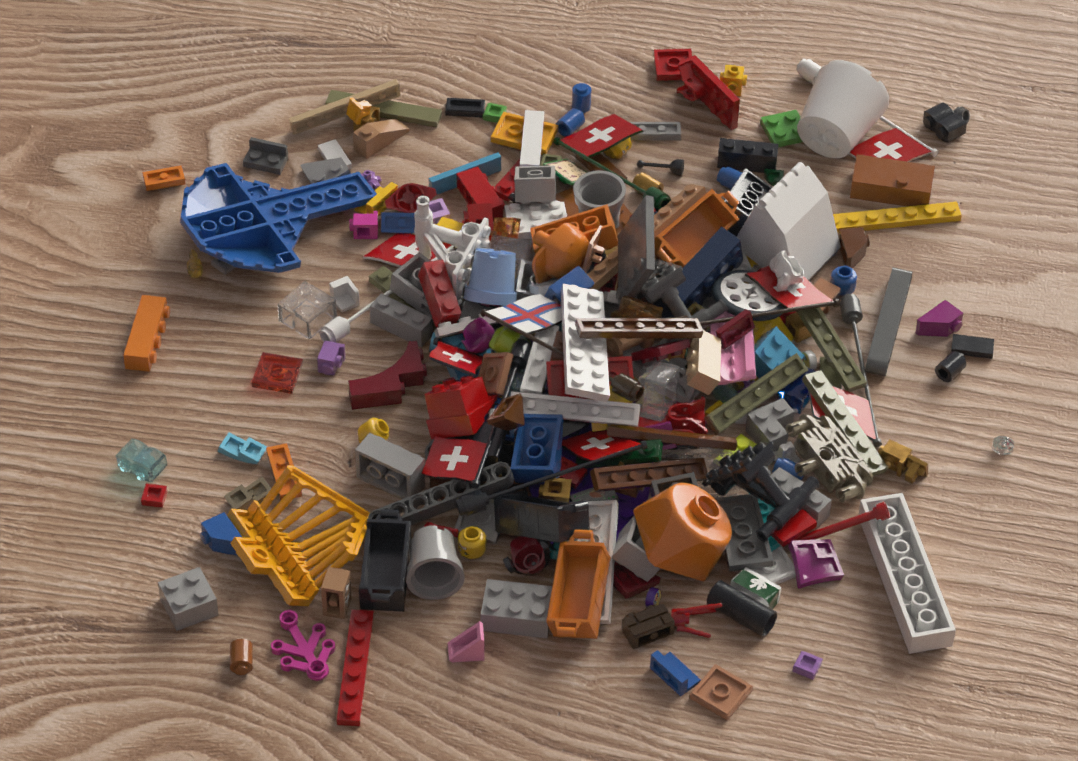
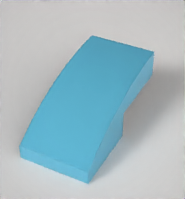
(239, 449)

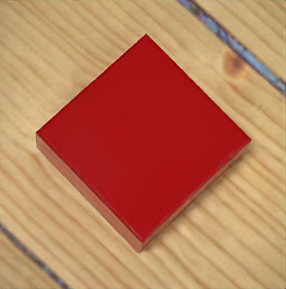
(154, 495)

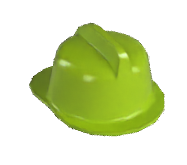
(503, 340)

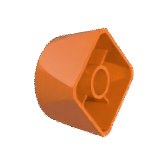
(683, 530)

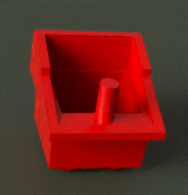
(457, 407)

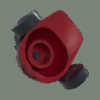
(528, 556)

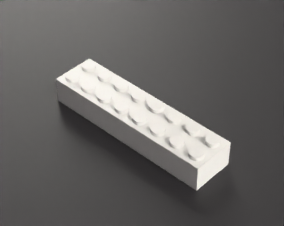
(908, 576)

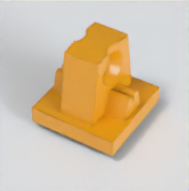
(358, 110)

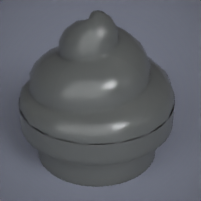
(964, 113)

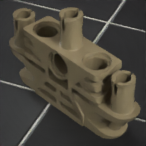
(829, 457)

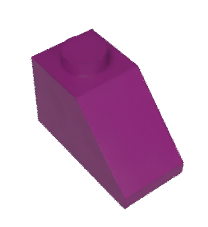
(940, 321)

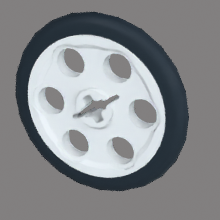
(741, 292)

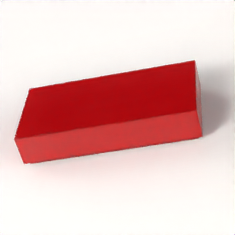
(795, 528)

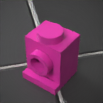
(364, 226)

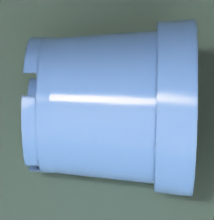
(492, 278)

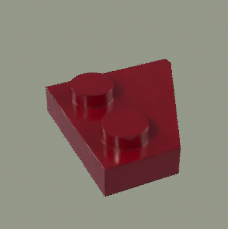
(629, 584)

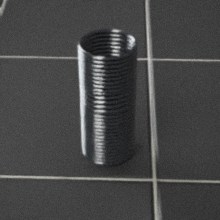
(746, 609)

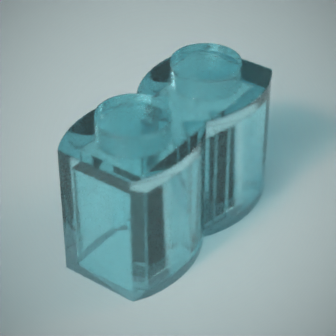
(141, 460)

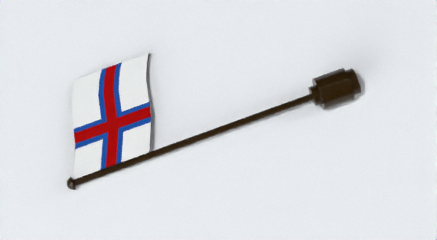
(540, 313)

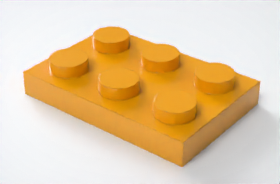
(510, 132)

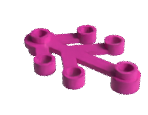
(303, 648)

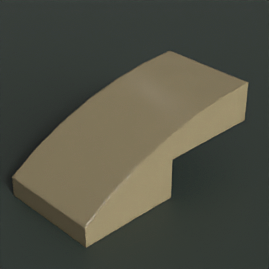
(243, 497)

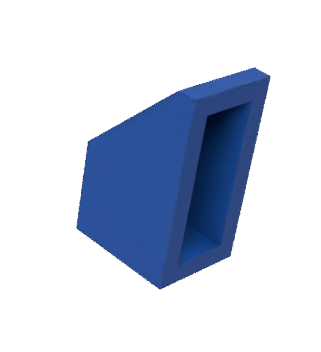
(219, 533)

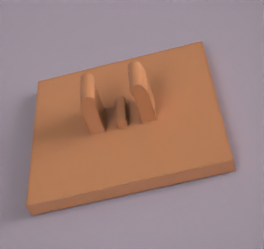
(592, 249)

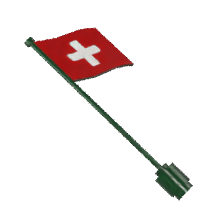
(601, 137)

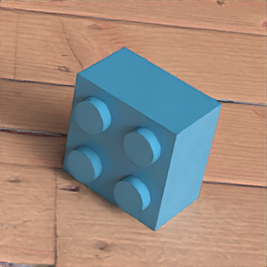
(772, 350)

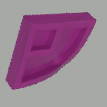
(815, 562)

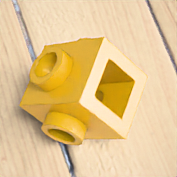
(734, 76)

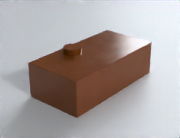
(891, 181)

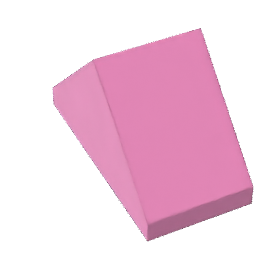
(468, 645)

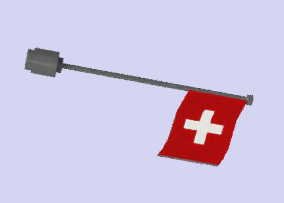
(859, 407)

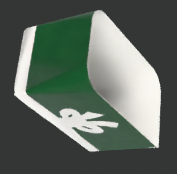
(757, 587)

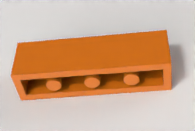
(146, 333)

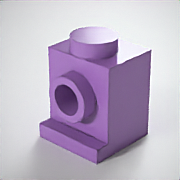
(330, 357)

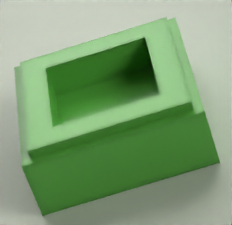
(493, 112)

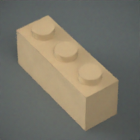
(704, 363)

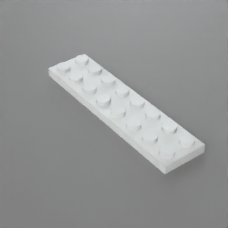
(584, 358)

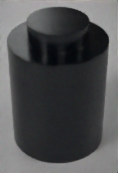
(950, 366)

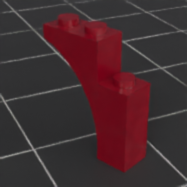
(389, 385)

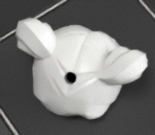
(786, 270)

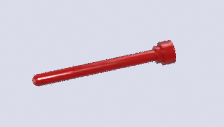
(878, 512)

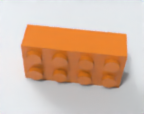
(588, 223)

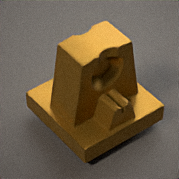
(915, 468)

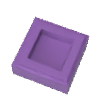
(807, 665)

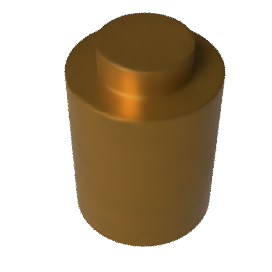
(645, 181)

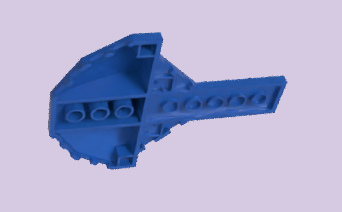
(259, 224)

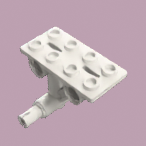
(457, 262)

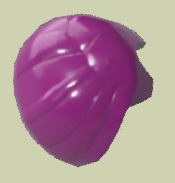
(477, 335)

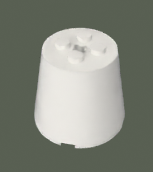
(841, 108)

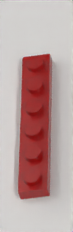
(355, 668)

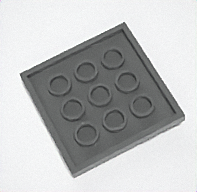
(636, 250)

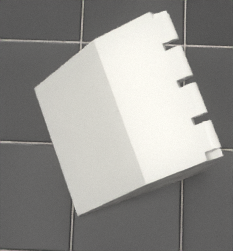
(793, 220)

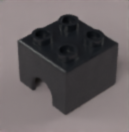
(498, 451)

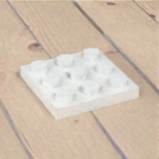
(534, 215)

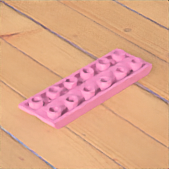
(738, 358)

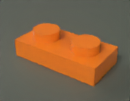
(163, 178)

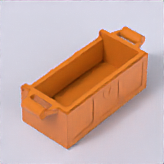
(695, 227)
(578, 587)

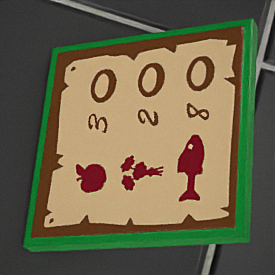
(566, 170)

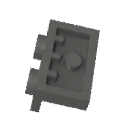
(266, 156)

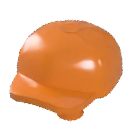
(558, 252)

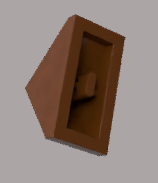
(508, 413)

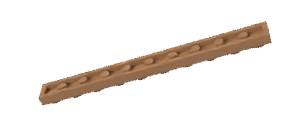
(668, 214)

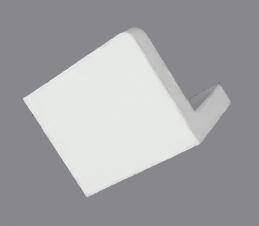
(345, 294)

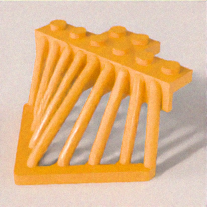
(273, 553)

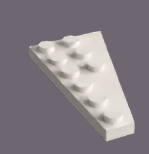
(603, 522)

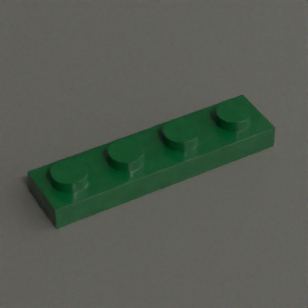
(639, 456)

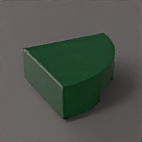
(773, 176)

